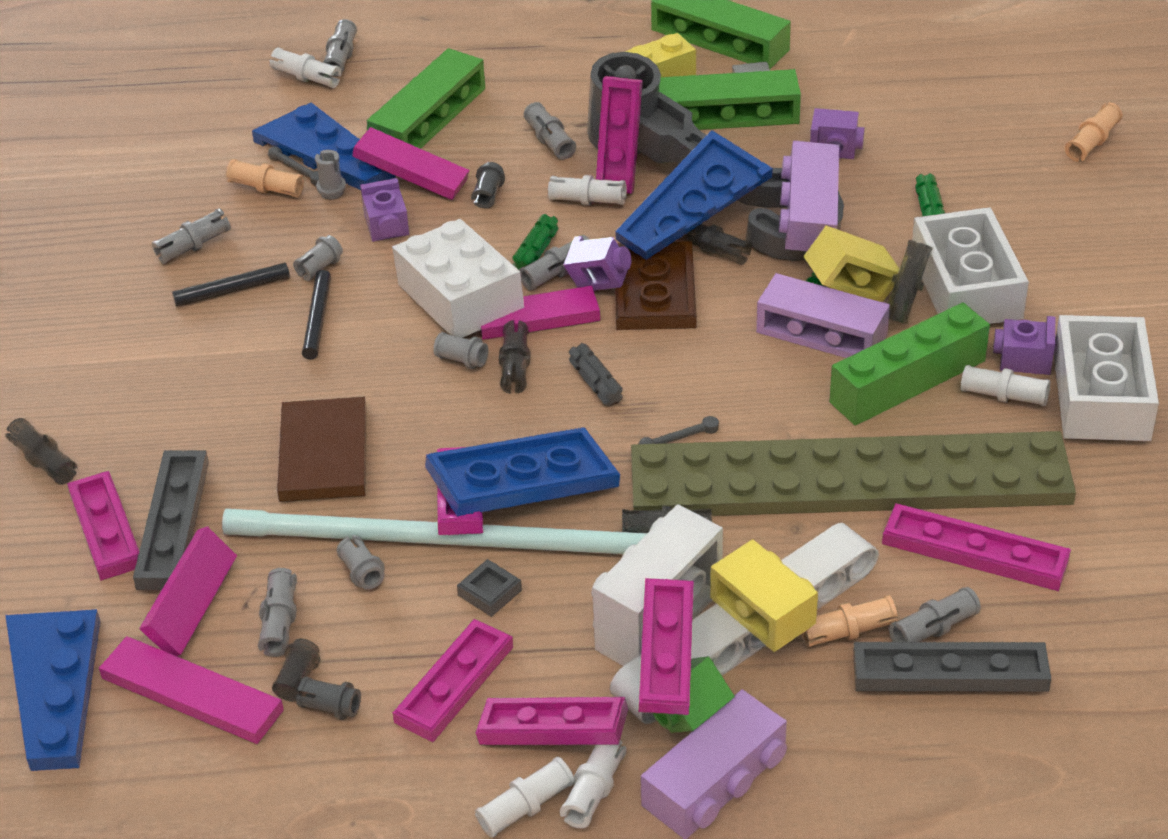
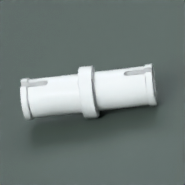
(305, 67)
(587, 190)
(1005, 385)
(592, 784)
(524, 797)

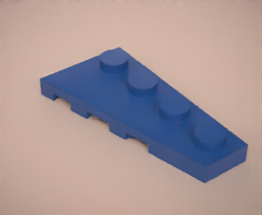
(311, 131)
(696, 190)
(53, 682)

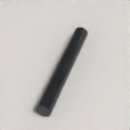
(230, 284)
(316, 314)

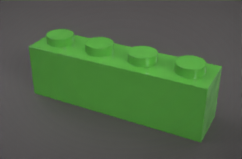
(724, 28)
(431, 98)
(737, 98)
(908, 363)

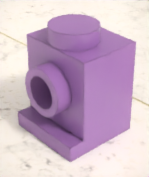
(838, 128)
(384, 209)
(597, 263)
(1026, 345)

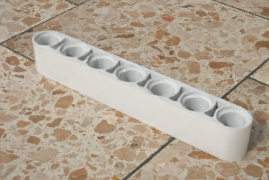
(828, 562)

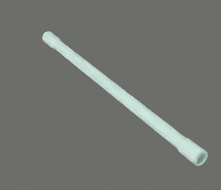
(261, 523)

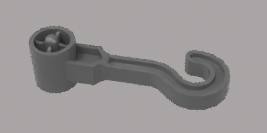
(670, 135)

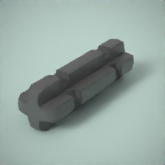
(595, 374)

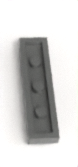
(170, 516)
(951, 666)

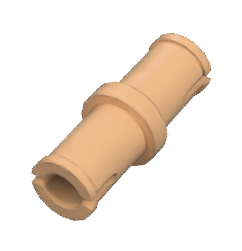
(1093, 132)
(265, 178)
(850, 621)

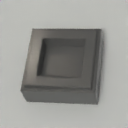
(489, 587)

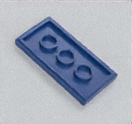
(521, 471)

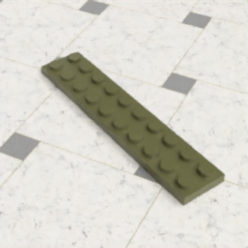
(854, 473)

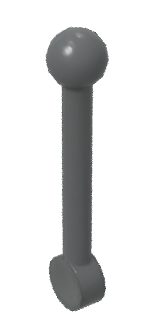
(276, 154)
(709, 425)

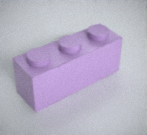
(809, 193)
(820, 317)
(714, 764)

